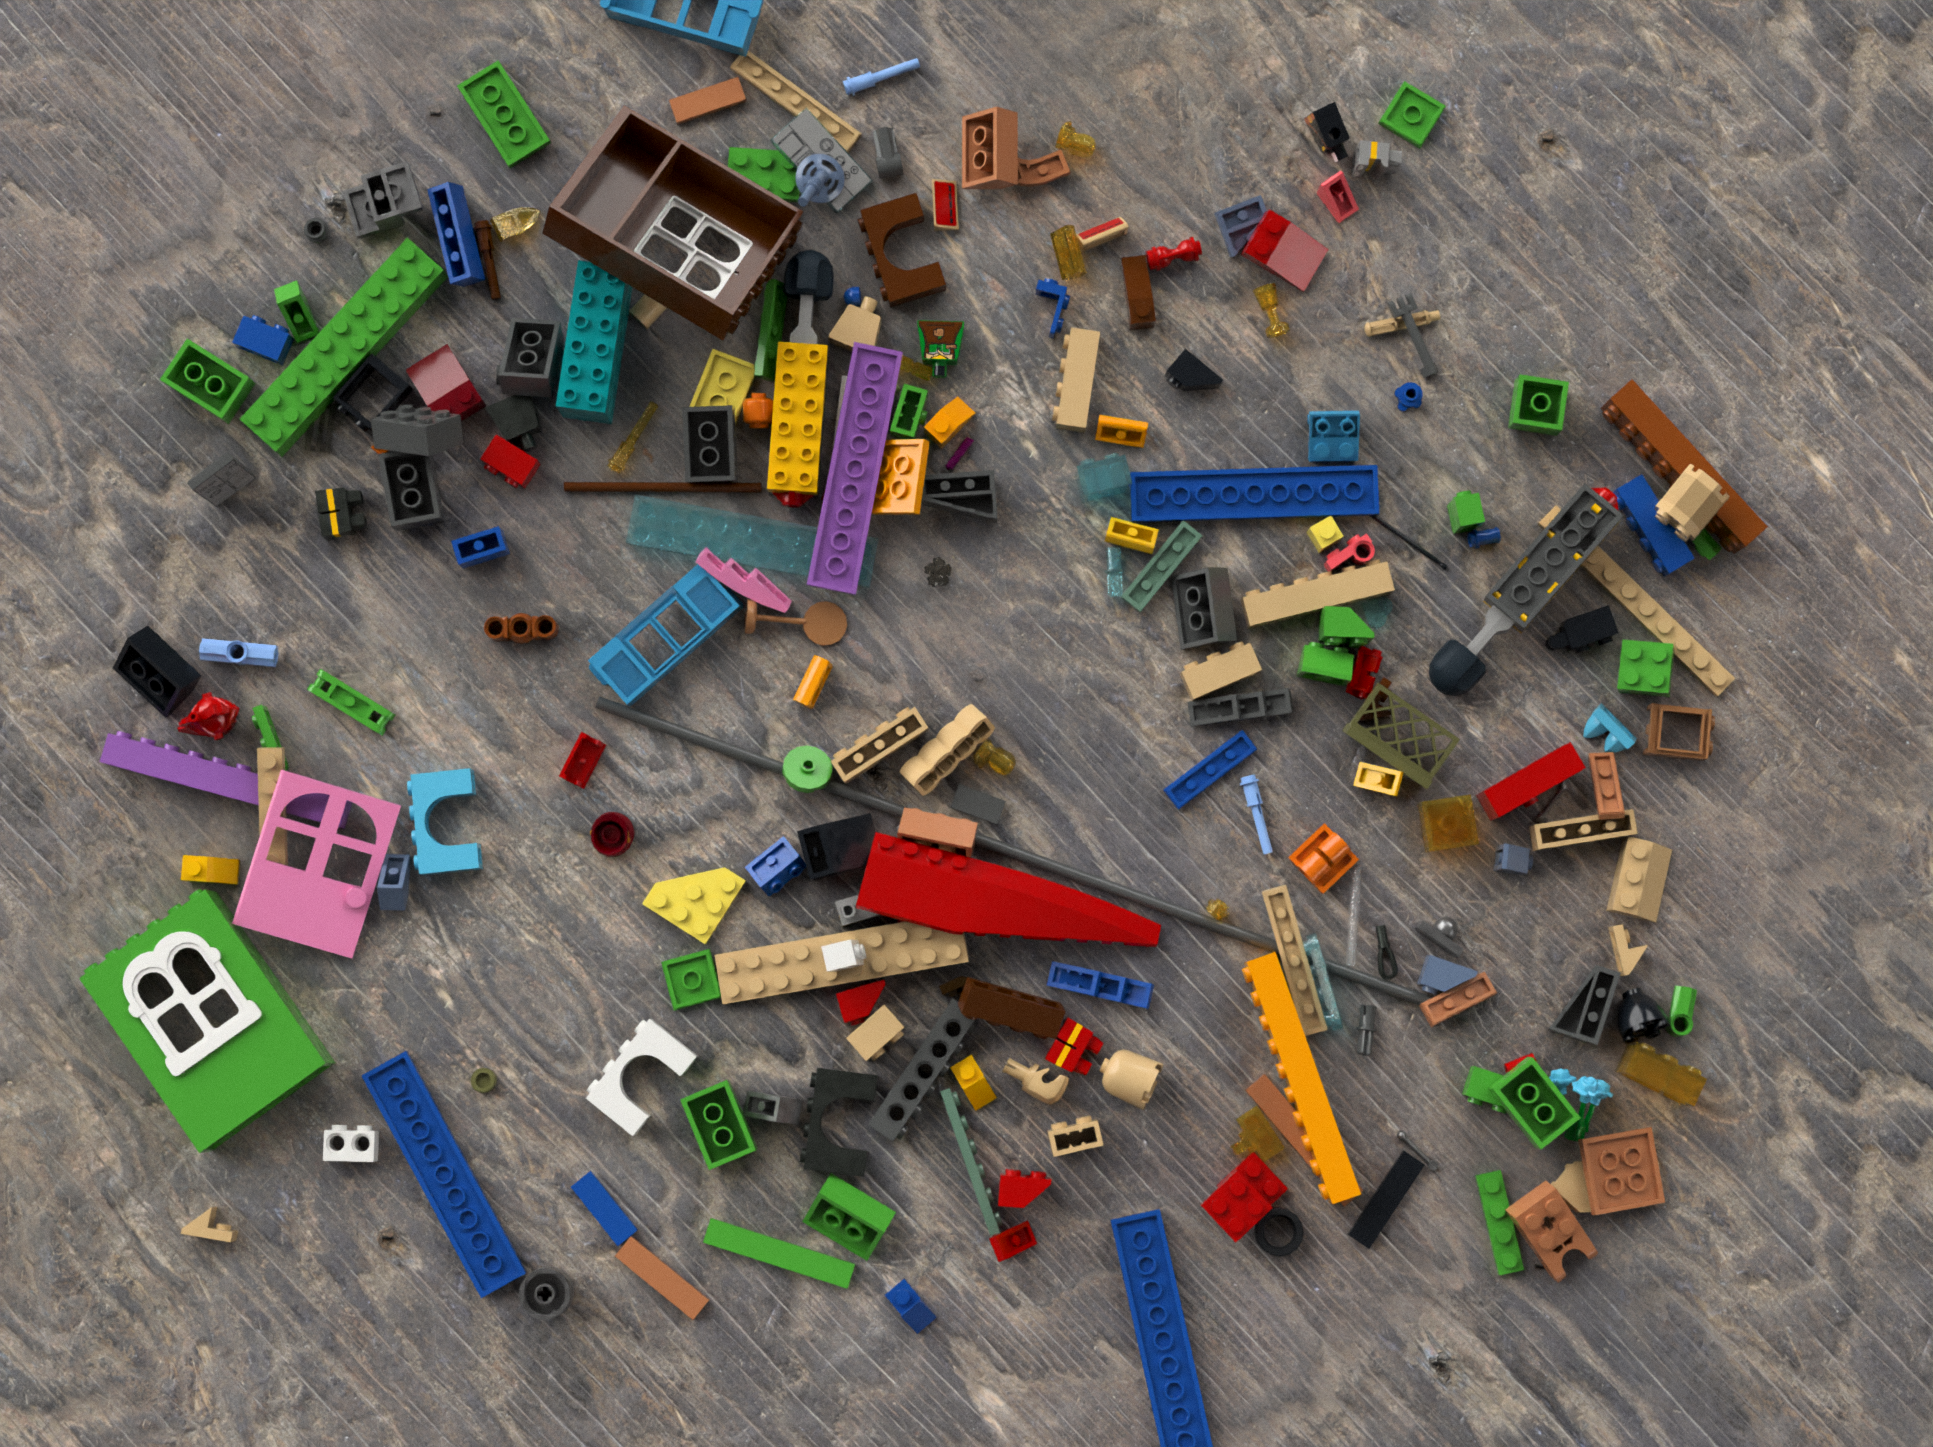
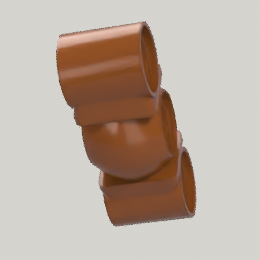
(509, 628)

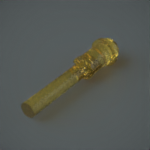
(626, 448)

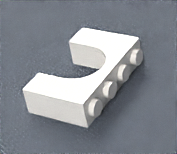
(609, 1092)

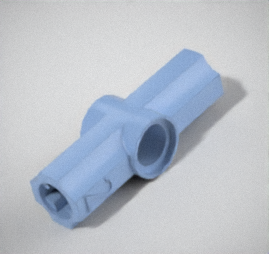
(224, 652)

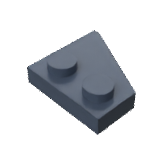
(1240, 222)

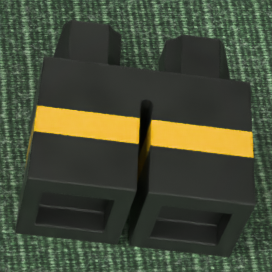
(336, 512)

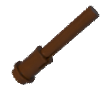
(486, 247)

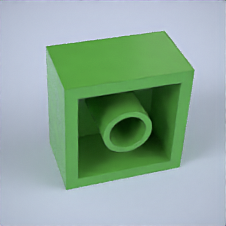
(1538, 405)
(1645, 668)

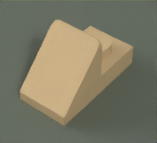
(1625, 958)
(204, 1227)

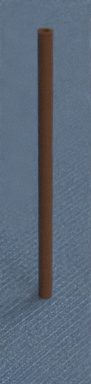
(662, 487)

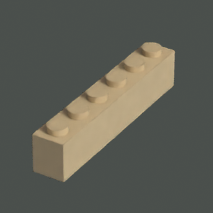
(1312, 595)

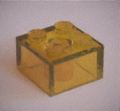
(1448, 823)

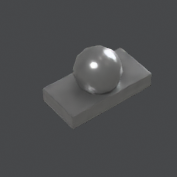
(1442, 934)

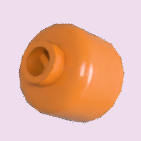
(758, 411)

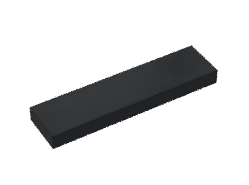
(1386, 1199)

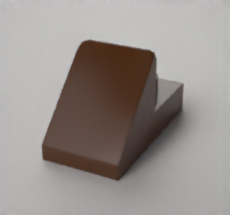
(1381, 696)

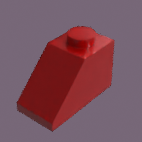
(859, 1001)

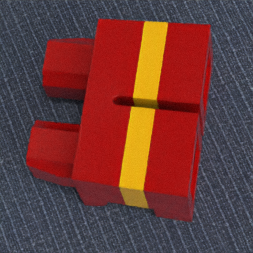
(1070, 1058)

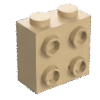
(1074, 1137)

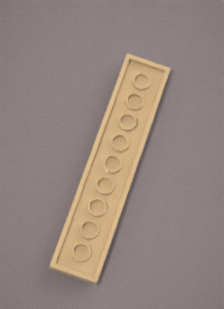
(801, 963)

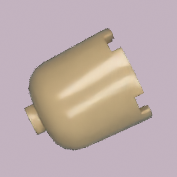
(1130, 1077)

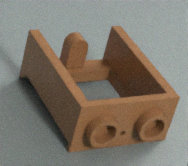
(1654, 728)

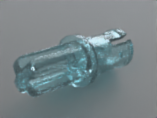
(1114, 571)

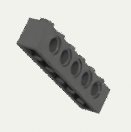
(882, 1120)

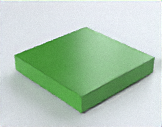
(1412, 114)
(691, 979)

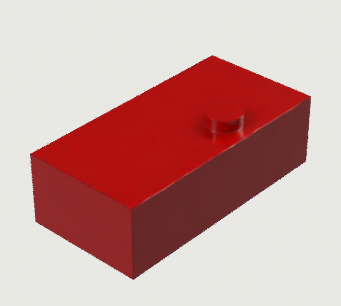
(1530, 781)

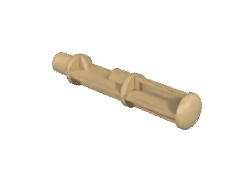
(1396, 324)

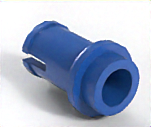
(1483, 537)

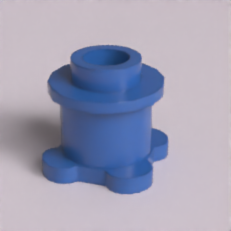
(1406, 402)

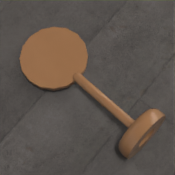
(822, 623)

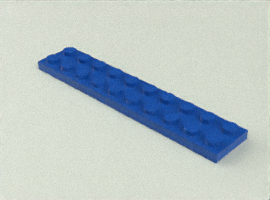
(1254, 493)
(444, 1174)
(1161, 1330)

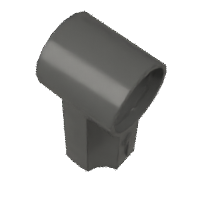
(888, 158)

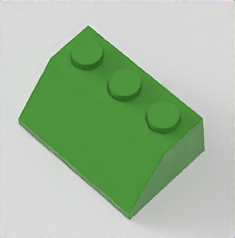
(849, 1216)

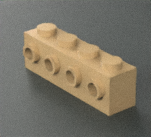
(880, 745)

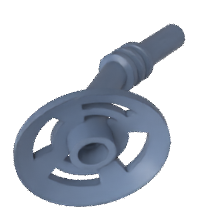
(816, 183)

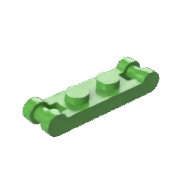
(351, 702)

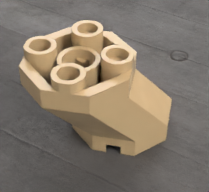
(1690, 503)

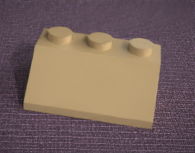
(1639, 879)

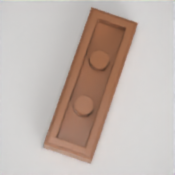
(707, 100)
(1606, 785)
(1457, 999)

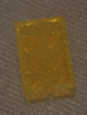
(1661, 1073)

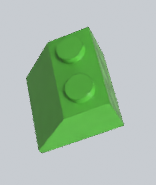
(1326, 665)

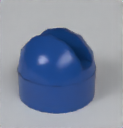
(853, 296)

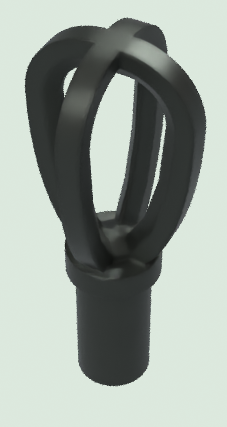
(1384, 945)

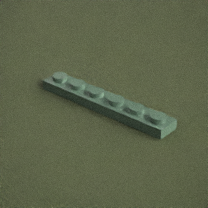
(975, 1171)

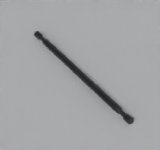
(1409, 541)

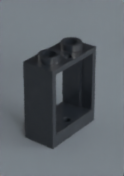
(371, 363)

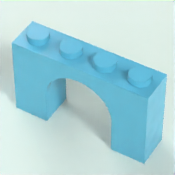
(426, 793)

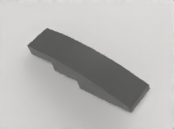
(1240, 707)

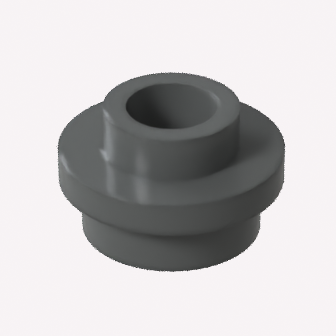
(313, 223)

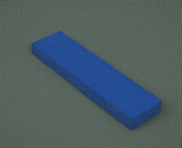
(1210, 769)

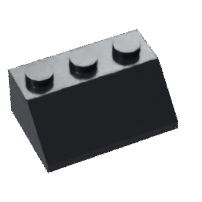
(156, 671)

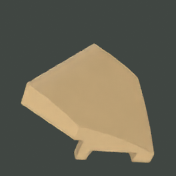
(1573, 1187)

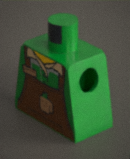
(940, 344)

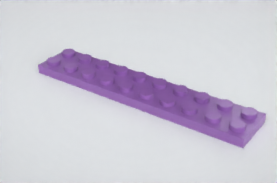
(854, 468)

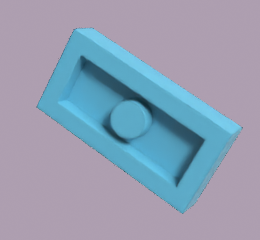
(1604, 720)

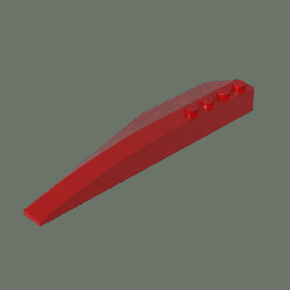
(983, 898)

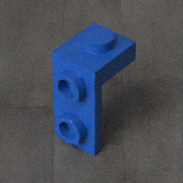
(1050, 289)

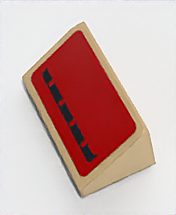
(945, 205)
(1102, 233)

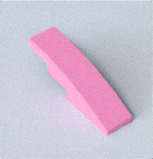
(752, 585)

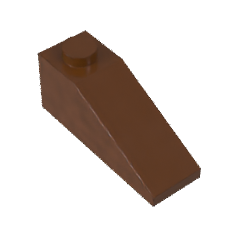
(1138, 292)

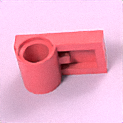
(1338, 557)

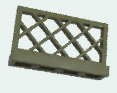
(1392, 755)

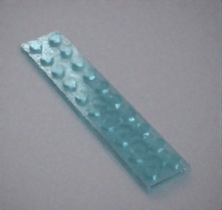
(733, 535)

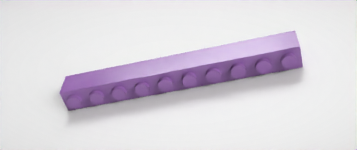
(203, 774)

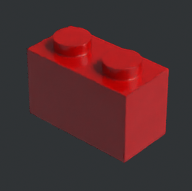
(510, 462)

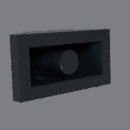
(1191, 374)

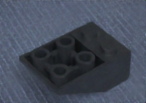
(837, 846)

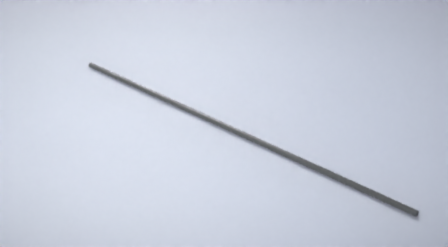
(1019, 854)

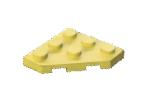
(696, 900)

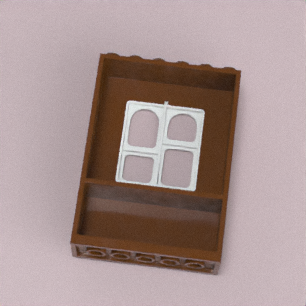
(628, 190)

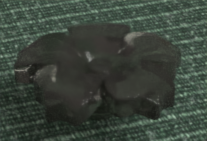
(938, 572)

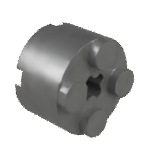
(536, 1303)

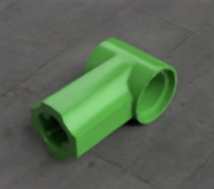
(1682, 1008)

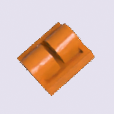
(1323, 858)

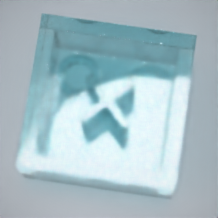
(1103, 477)

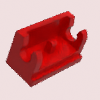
(582, 760)

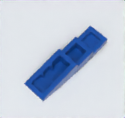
(1100, 984)

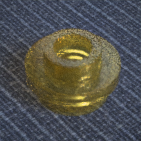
(1217, 909)

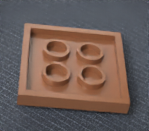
(1621, 1171)

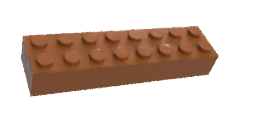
(1671, 454)

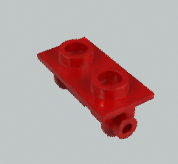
(1365, 663)

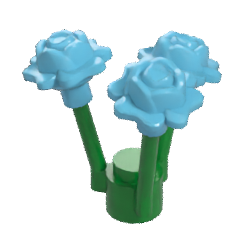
(1590, 1090)

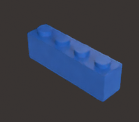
(456, 234)
(1661, 542)

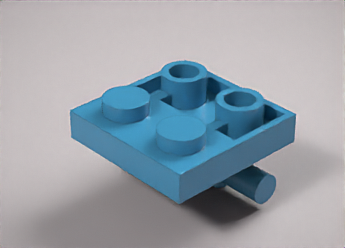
(1333, 435)

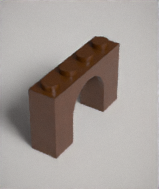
(898, 284)

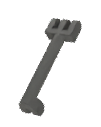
(1405, 311)

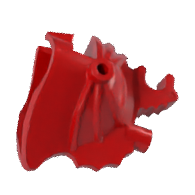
(210, 717)

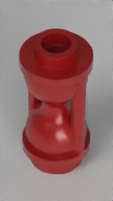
(1162, 256)

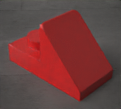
(1012, 1241)

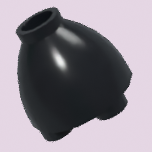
(1640, 1016)

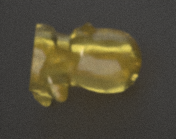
(1076, 143)
(996, 757)

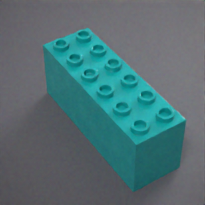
(593, 345)

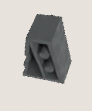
(962, 493)
(1588, 1008)

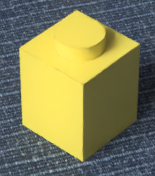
(1325, 534)

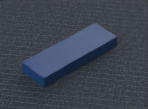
(604, 1208)

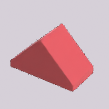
(1338, 197)

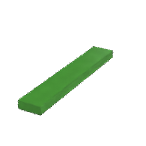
(779, 1253)

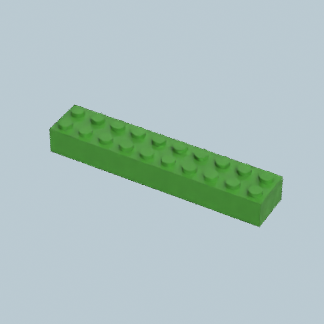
(343, 346)

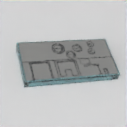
(807, 137)

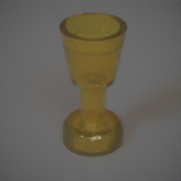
(1268, 301)

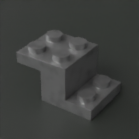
(383, 200)

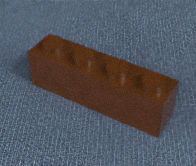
(1011, 1008)

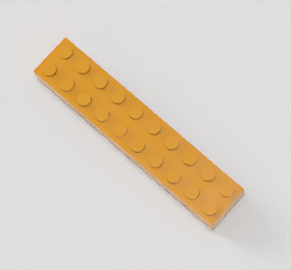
(1302, 1078)

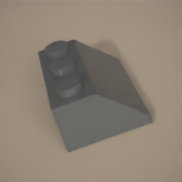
(1204, 608)

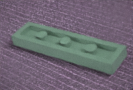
(1161, 566)

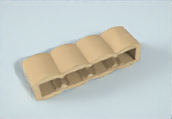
(945, 751)

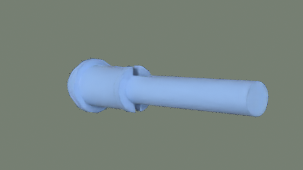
(868, 80)
(1254, 800)

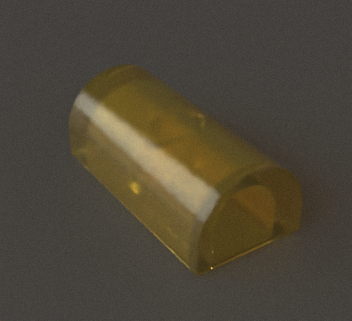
(1068, 253)

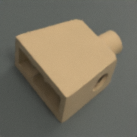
(857, 325)

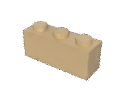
(1220, 670)

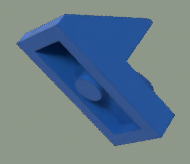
(910, 1306)

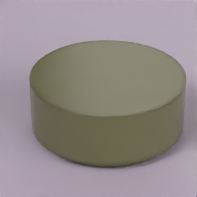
(483, 1080)

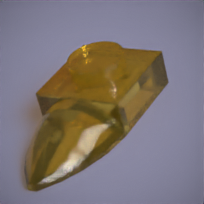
(514, 222)

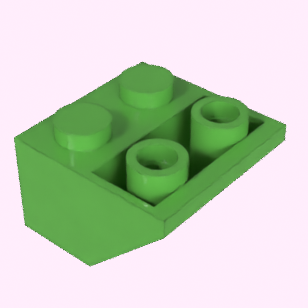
(1341, 626)

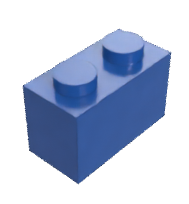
(263, 340)
(480, 547)

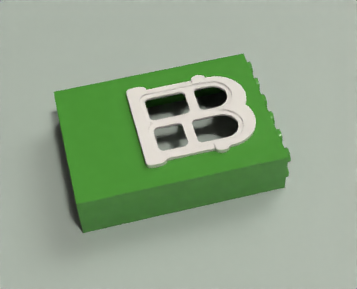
(234, 1068)

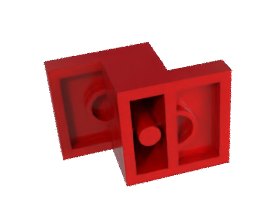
(1244, 1197)

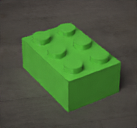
(207, 381)
(1534, 1103)
(719, 1124)

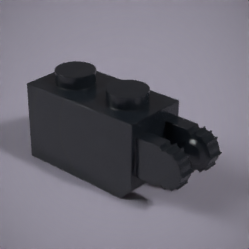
(1583, 630)

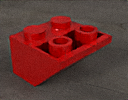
(1019, 1189)

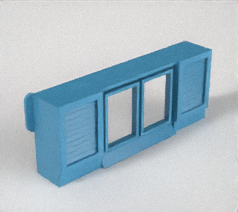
(729, 30)
(626, 668)

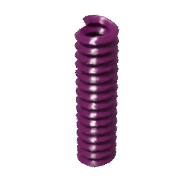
(959, 453)

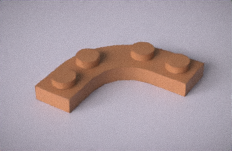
(1042, 170)

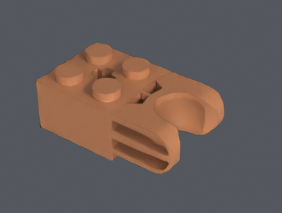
(1555, 1233)

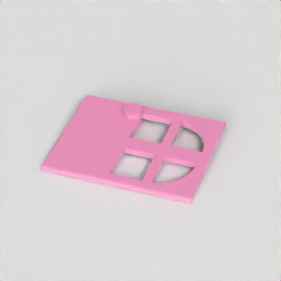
(305, 903)

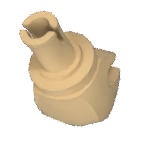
(1033, 1084)

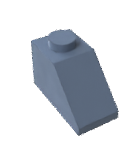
(1512, 859)
(394, 882)
(1442, 975)

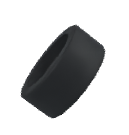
(1297, 1235)

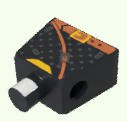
(1327, 121)

